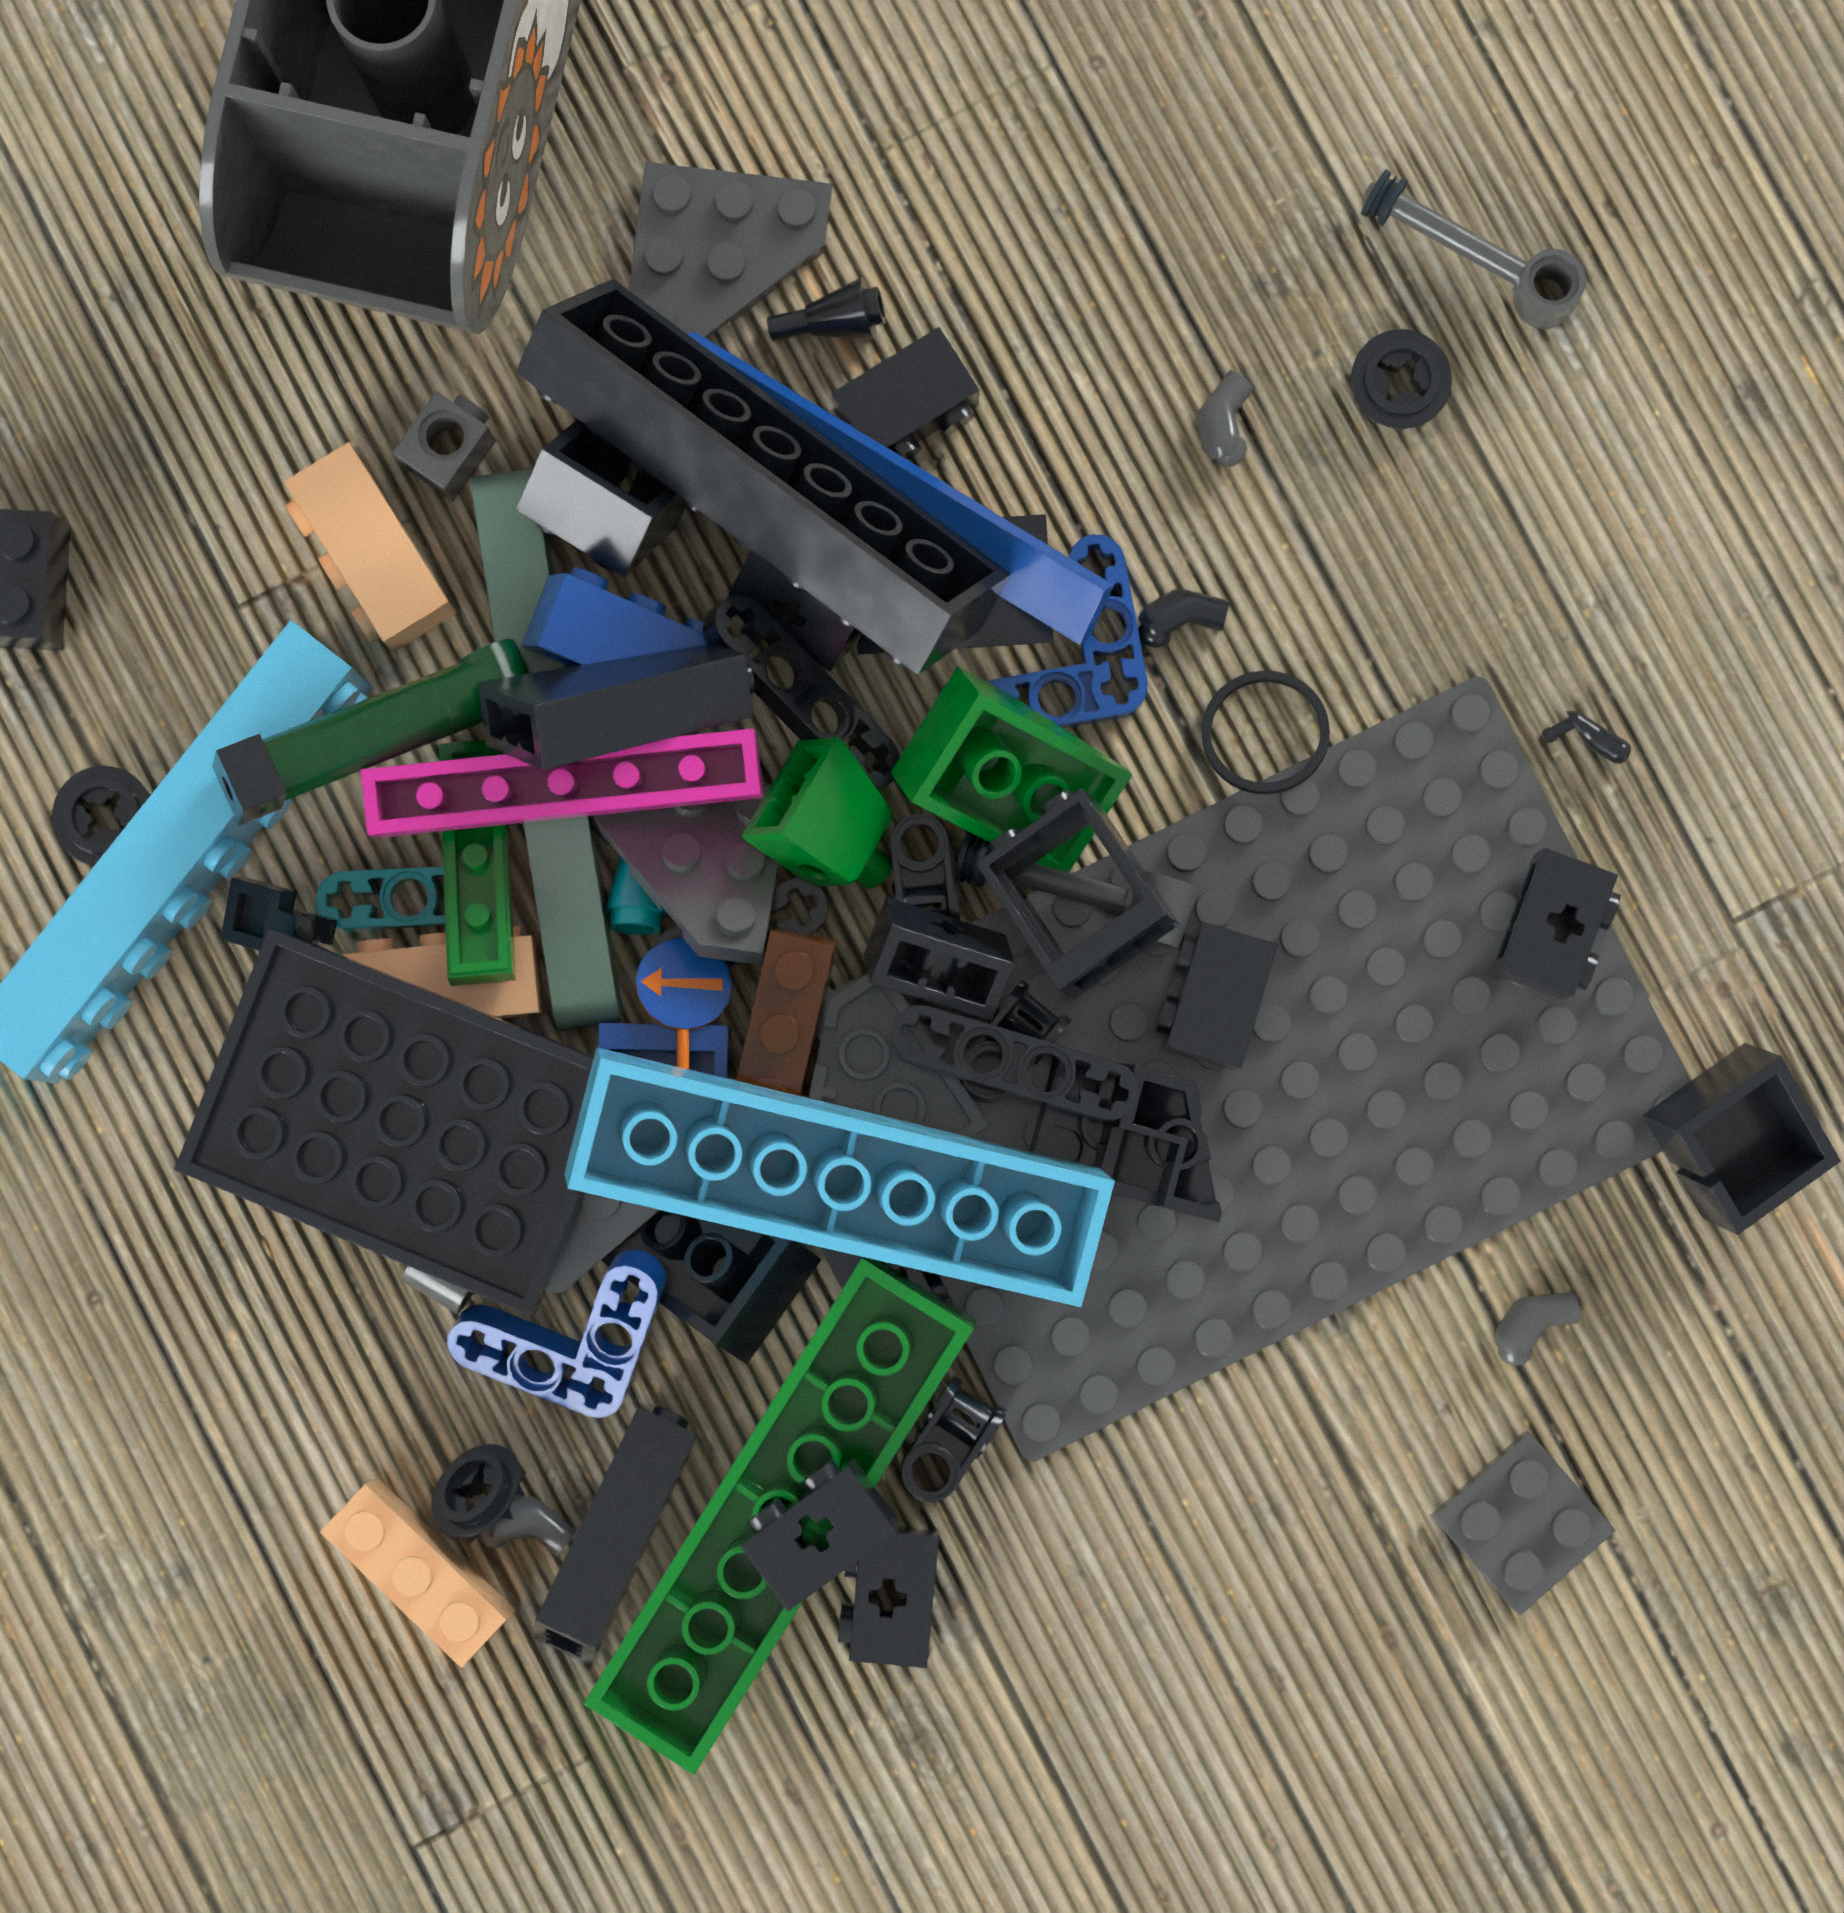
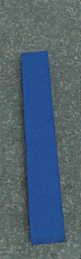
(1040, 578)

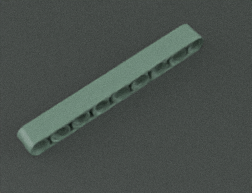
(559, 850)

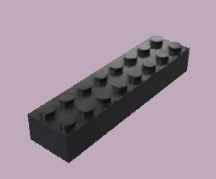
(762, 474)

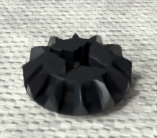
(1392, 352)
(99, 786)
(468, 1477)

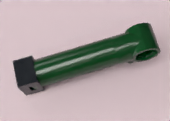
(267, 772)

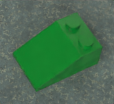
(997, 762)

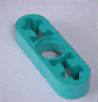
(362, 883)

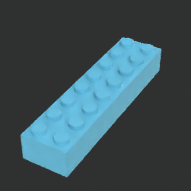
(158, 870)
(837, 1178)

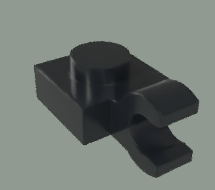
(259, 905)

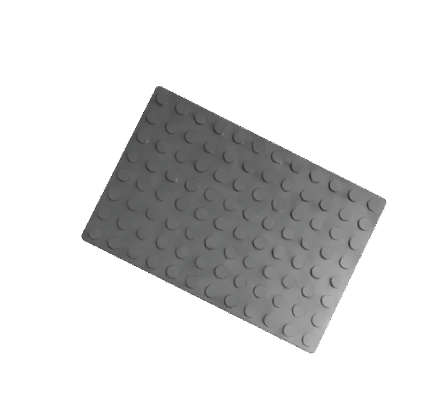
(1386, 1083)

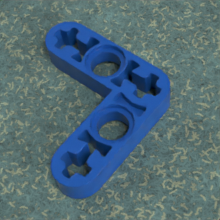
(1087, 678)
(590, 1357)

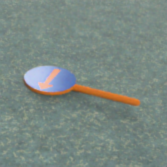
(682, 990)

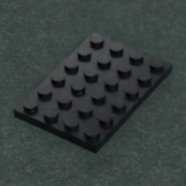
(394, 1121)

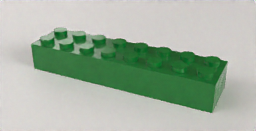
(713, 1610)

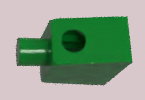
(823, 818)

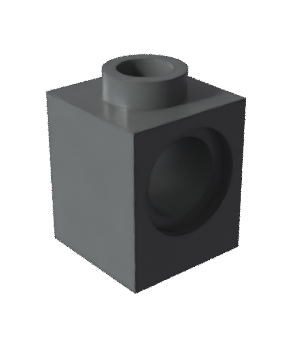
(452, 471)

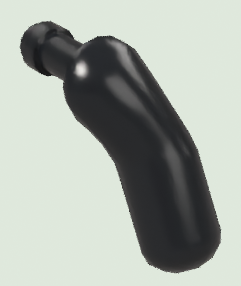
(1594, 736)

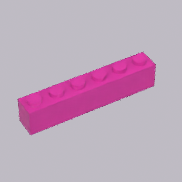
(511, 792)

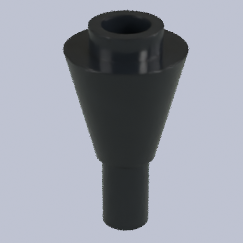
(843, 313)

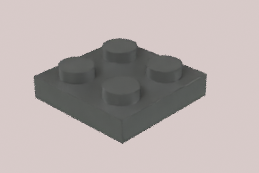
(1523, 1523)

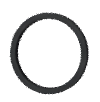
(1264, 787)

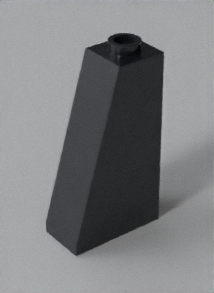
(614, 704)
(615, 1534)

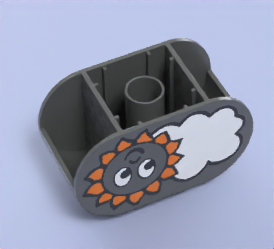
(381, 149)

